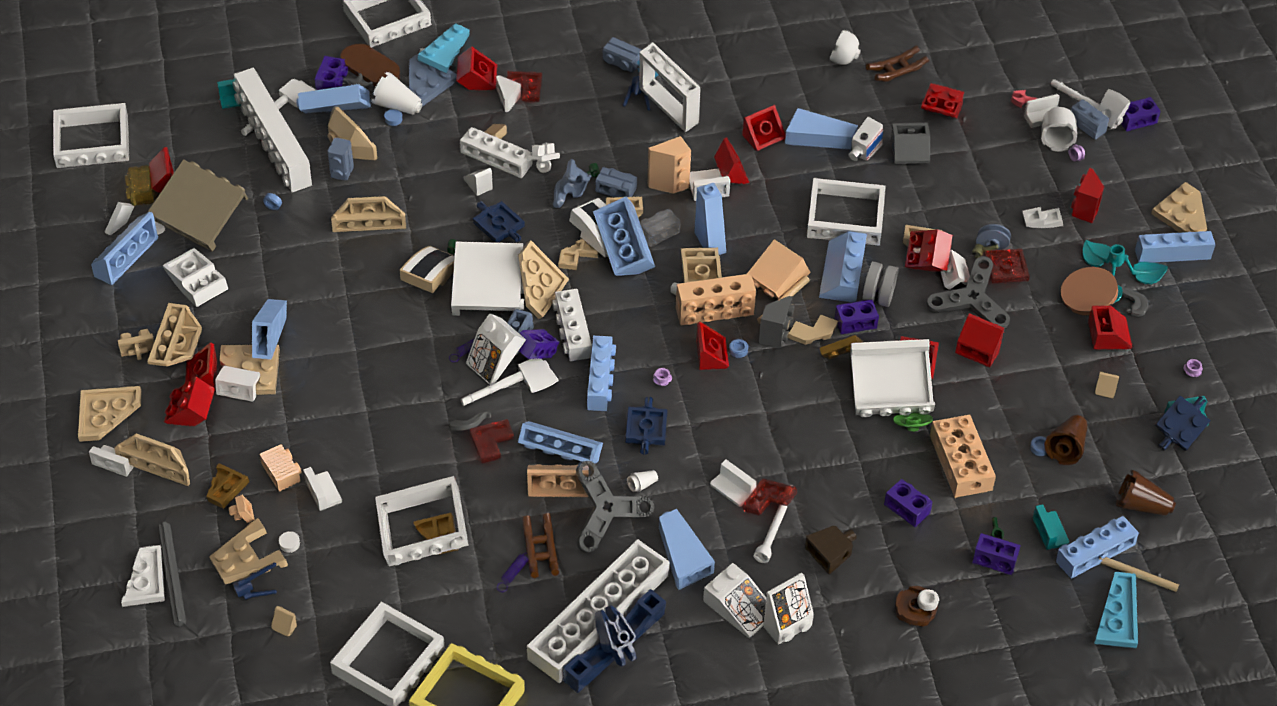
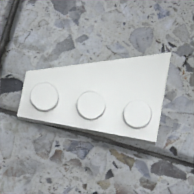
(147, 578)

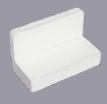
(1037, 109)
(956, 271)
(237, 383)
(109, 460)
(733, 483)
(322, 489)

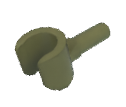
(980, 249)

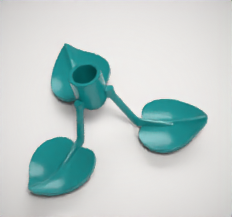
(1146, 272)

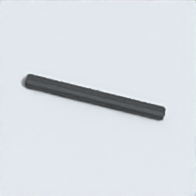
(172, 574)

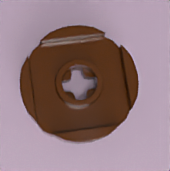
(911, 615)

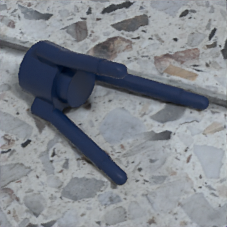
(634, 87)
(244, 586)

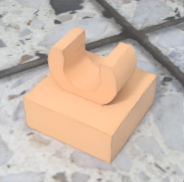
(242, 509)

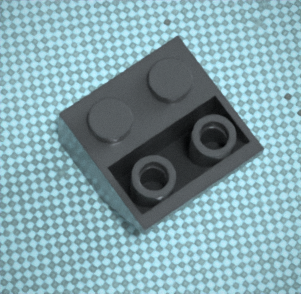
(910, 143)
(776, 321)

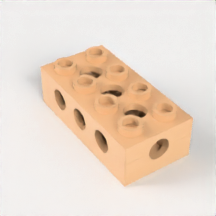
(715, 299)
(962, 456)

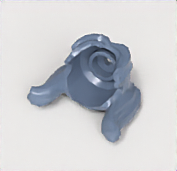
(573, 182)

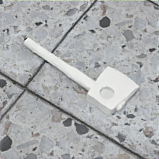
(289, 94)
(1112, 105)
(534, 373)

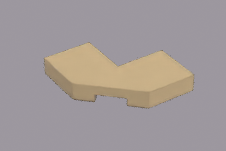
(570, 256)
(806, 334)

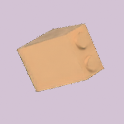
(778, 270)

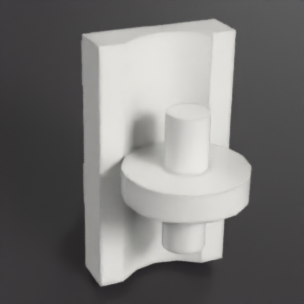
(543, 155)

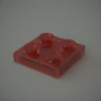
(1008, 266)

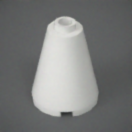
(395, 95)

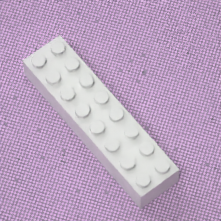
(272, 130)
(575, 629)

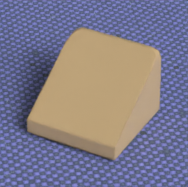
(497, 130)
(1106, 385)
(283, 621)

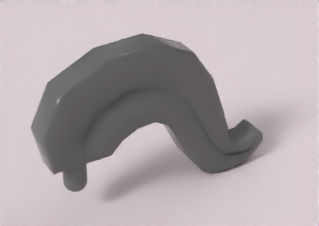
(1140, 301)
(459, 425)

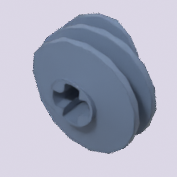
(994, 235)

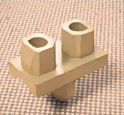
(136, 345)

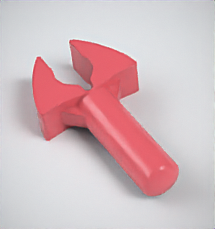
(1020, 98)

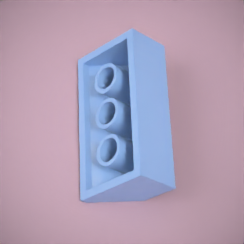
(624, 238)
(125, 249)
(843, 267)

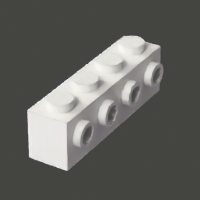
(495, 152)
(573, 325)

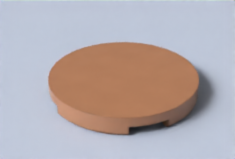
(1089, 288)

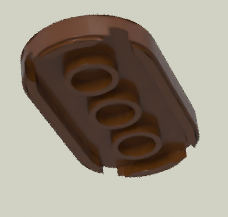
(368, 62)

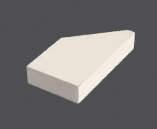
(119, 217)

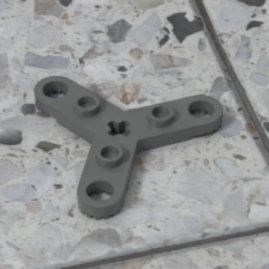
(961, 299)
(600, 519)

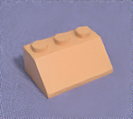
(669, 166)
(555, 481)

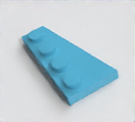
(443, 50)
(1119, 616)

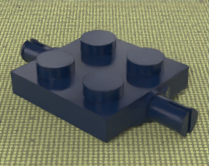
(498, 222)
(1182, 423)
(646, 425)

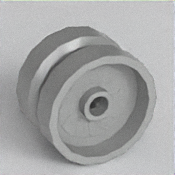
(876, 283)

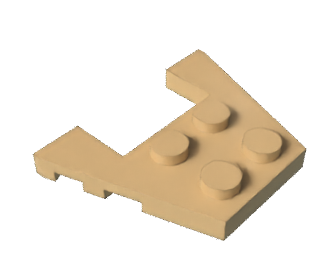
(238, 560)

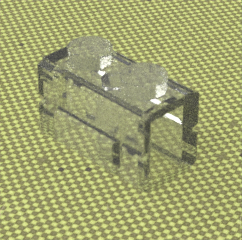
(660, 227)

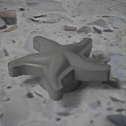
(359, 80)

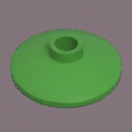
(913, 421)

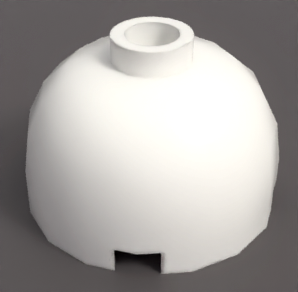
(845, 49)

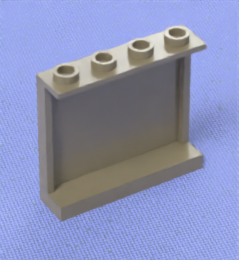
(196, 204)

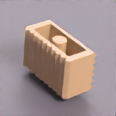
(280, 467)

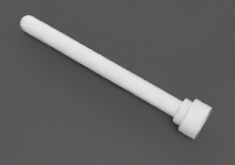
(764, 552)

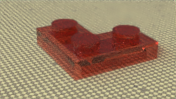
(530, 83)
(487, 437)
(767, 492)

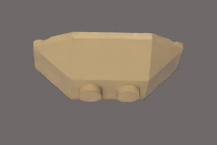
(343, 127)
(368, 214)
(176, 337)
(154, 458)

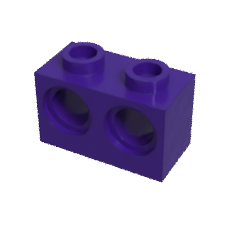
(331, 73)
(1141, 114)
(856, 316)
(538, 344)
(903, 501)
(996, 554)

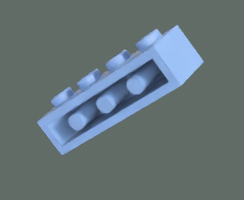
(1175, 247)
(600, 375)
(559, 442)
(1101, 542)

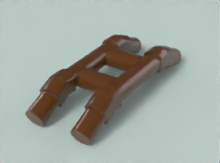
(891, 72)
(548, 538)

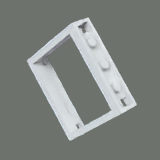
(389, 31)
(653, 60)
(87, 116)
(830, 230)
(413, 497)
(364, 634)

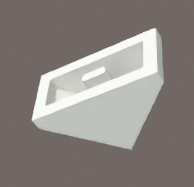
(508, 91)
(480, 181)

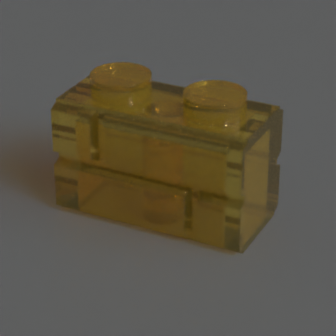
(139, 185)

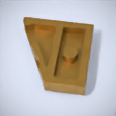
(840, 347)
(226, 486)
(436, 527)

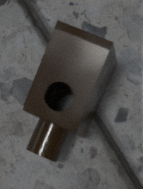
(830, 547)

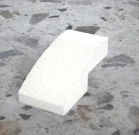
(1042, 219)

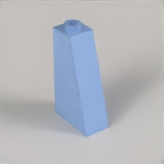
(343, 97)
(819, 131)
(709, 218)
(268, 328)
(684, 551)

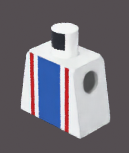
(867, 140)

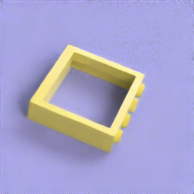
(476, 663)

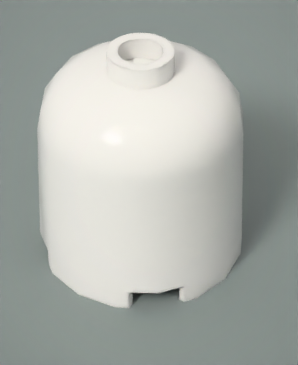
(1059, 129)

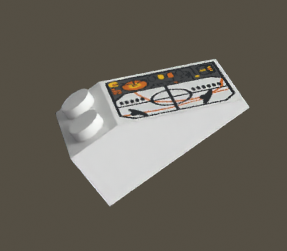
(493, 348)
(737, 600)
(788, 610)

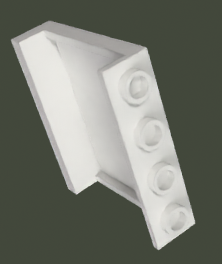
(487, 277)
(892, 377)

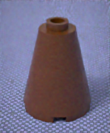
(1067, 441)
(1144, 496)

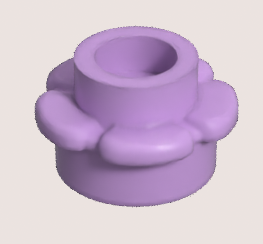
(1076, 153)
(1193, 368)
(662, 373)

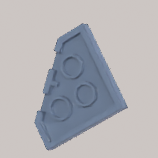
(428, 81)

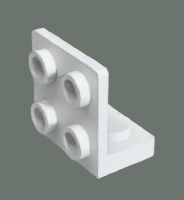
(705, 177)

